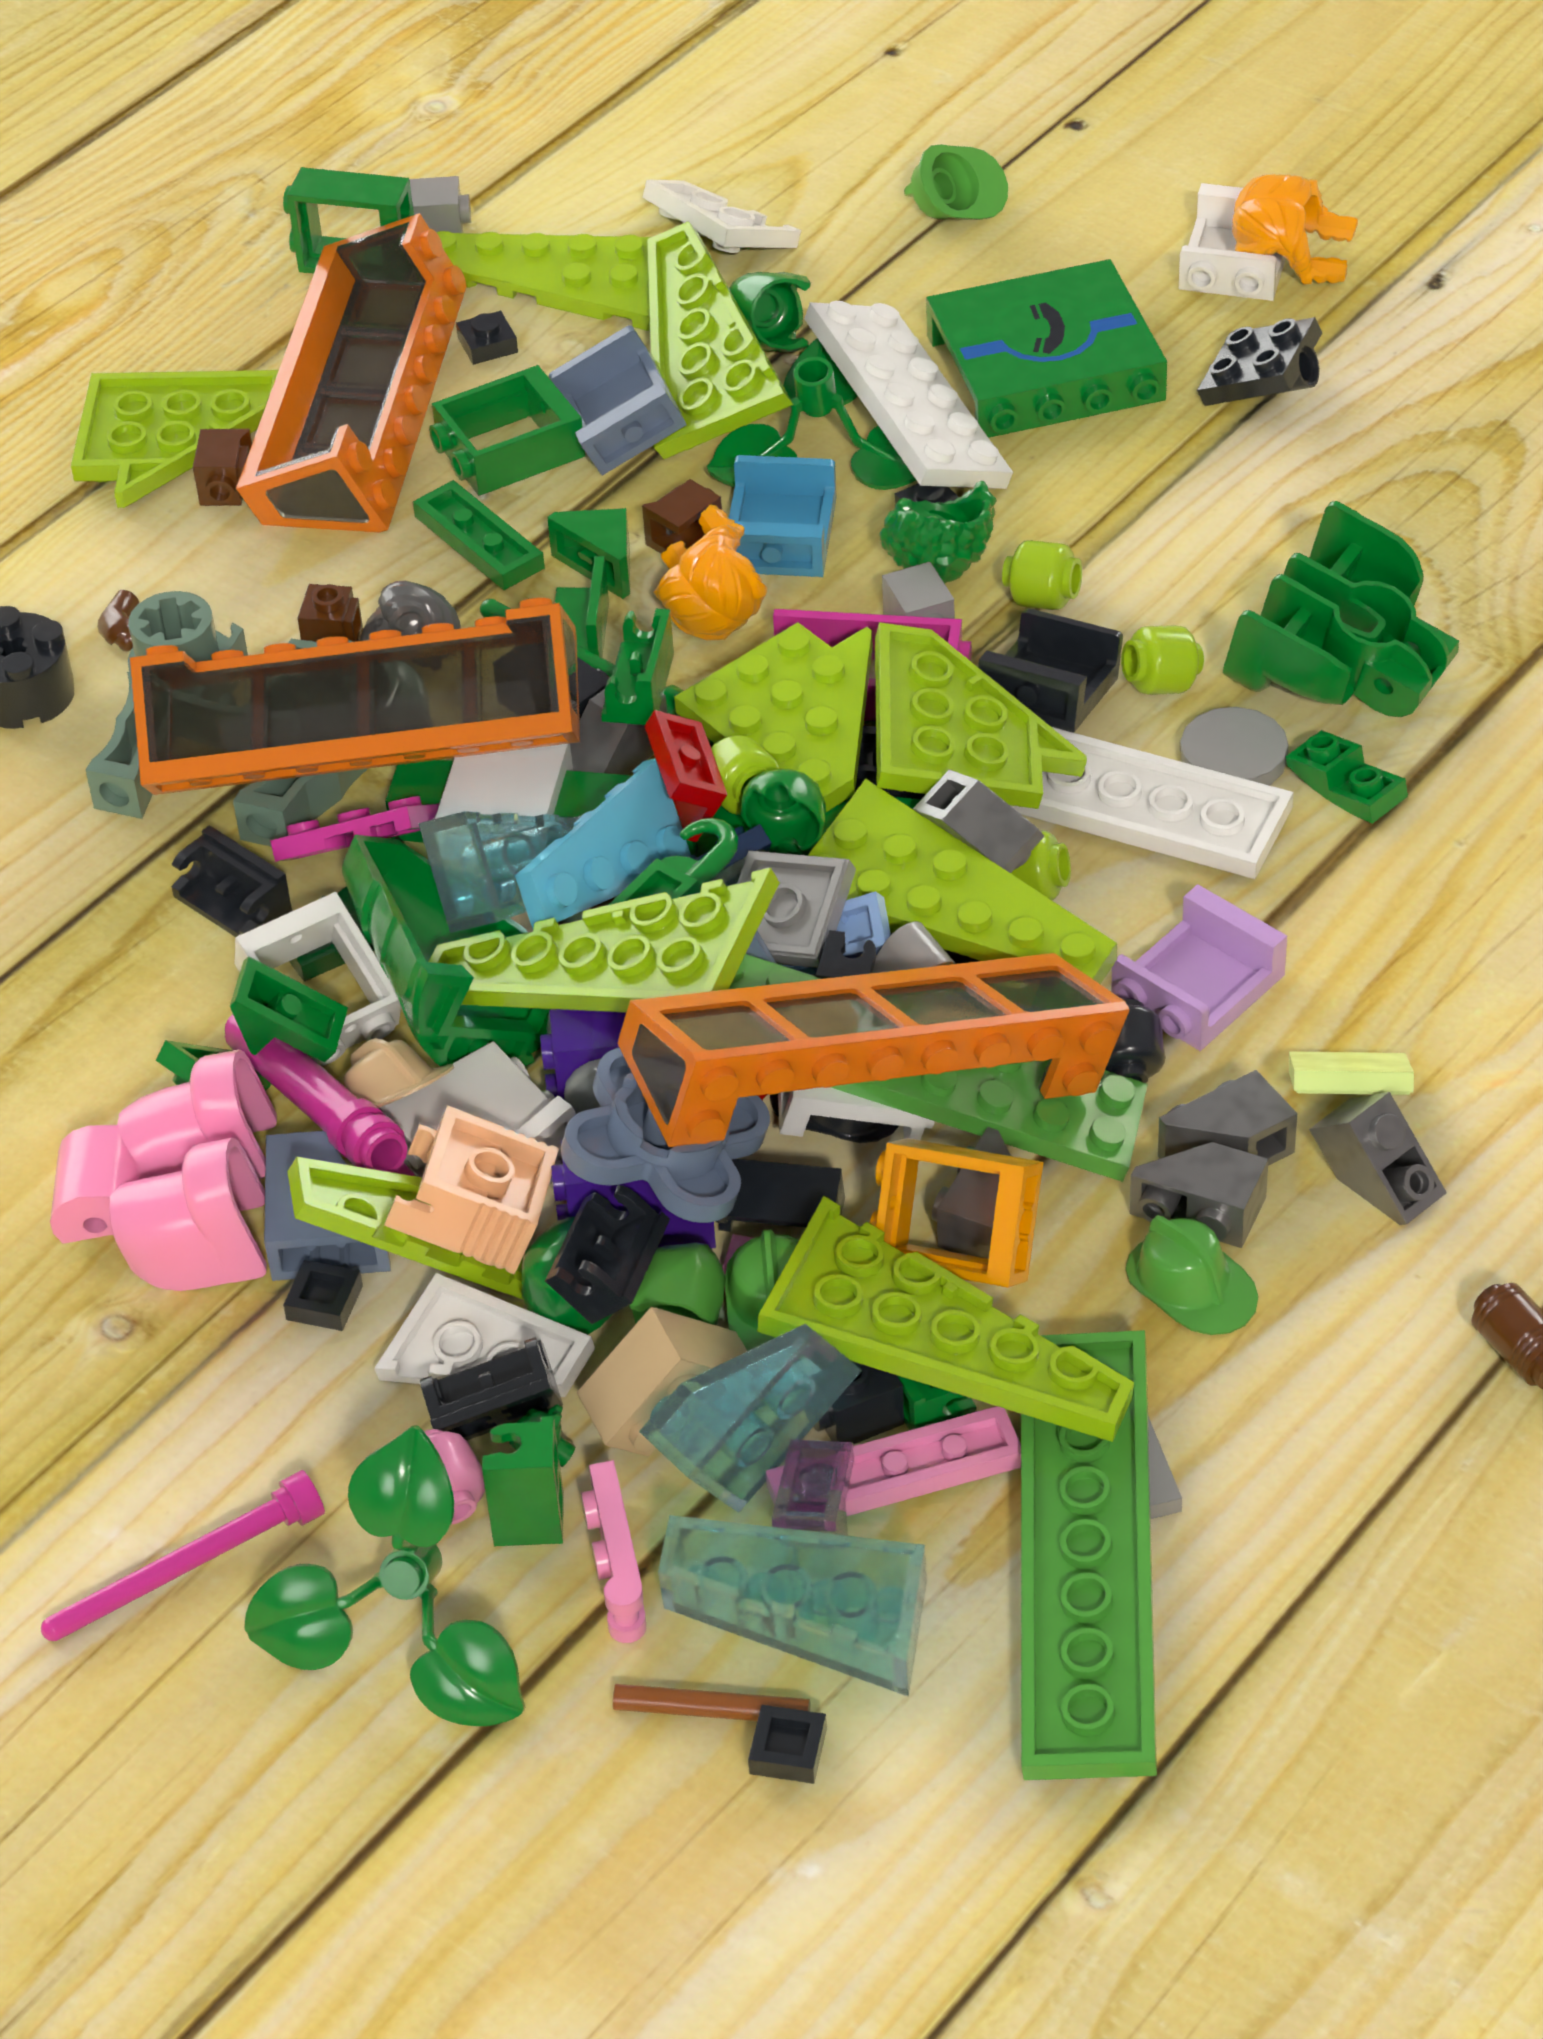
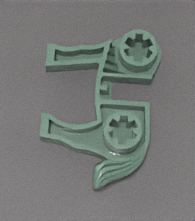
(261, 807)

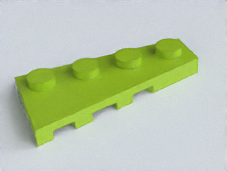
(356, 1205)

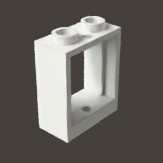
(311, 928)

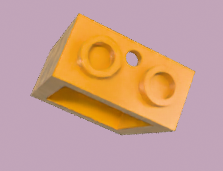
(1013, 1214)

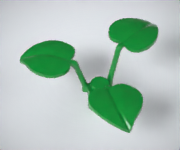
(815, 388)
(302, 1622)

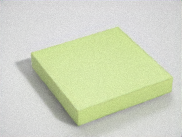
(1351, 1073)

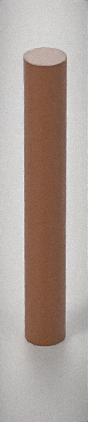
(699, 1702)

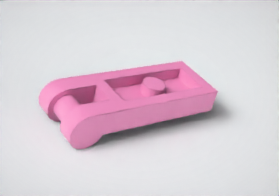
(614, 1554)

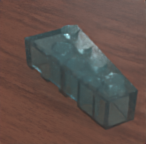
(478, 859)
(802, 1592)

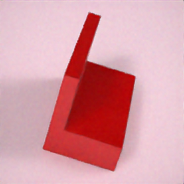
(686, 766)

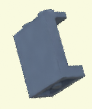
(619, 399)

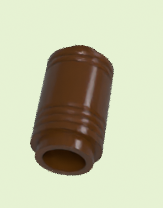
(1513, 1328)

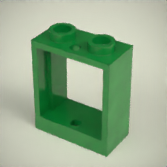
(339, 188)
(499, 404)

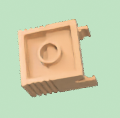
(480, 1189)

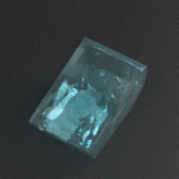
(743, 1413)

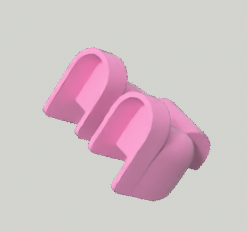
(173, 1178)

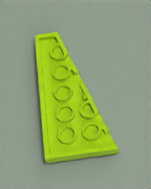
(562, 271)
(704, 344)
(953, 889)
(618, 951)

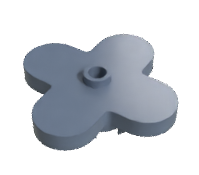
(626, 1145)

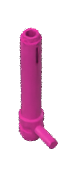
(351, 1124)

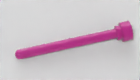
(290, 1503)

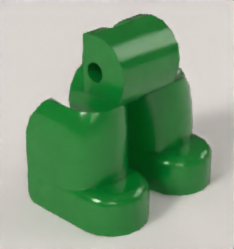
(1344, 622)

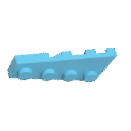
(604, 849)

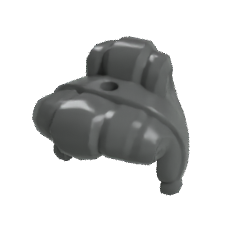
(408, 608)

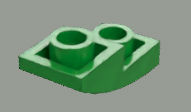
(1339, 774)

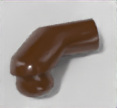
(115, 620)

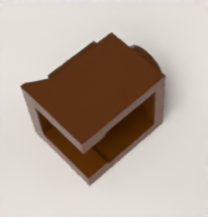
(219, 465)
(677, 516)
(330, 613)

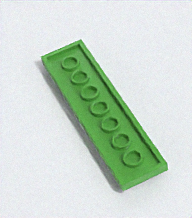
(1081, 1131)
(1088, 1586)

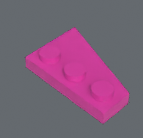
(309, 839)

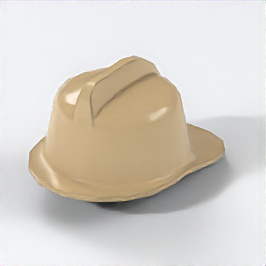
(389, 1072)

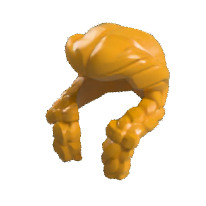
(1274, 218)
(710, 583)

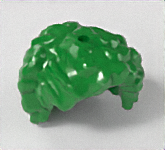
(940, 533)

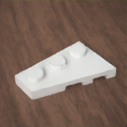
(710, 216)
(464, 1327)

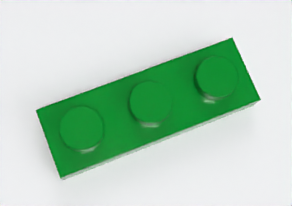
(479, 535)

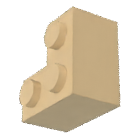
(646, 1368)

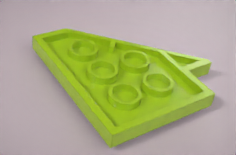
(149, 423)
(795, 702)
(950, 715)

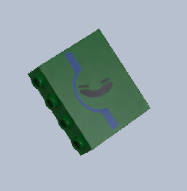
(1049, 347)

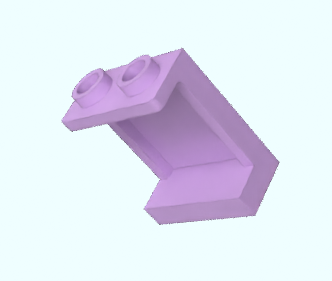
(1204, 968)

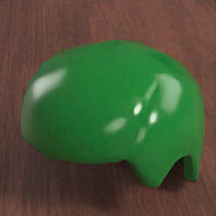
(786, 807)

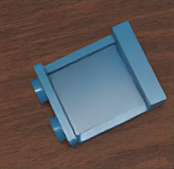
(784, 512)

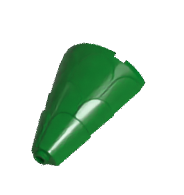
(405, 923)

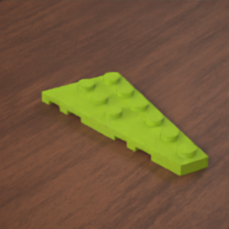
(935, 1328)

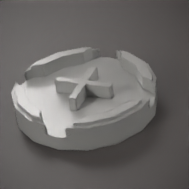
(1236, 744)

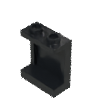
(1057, 667)

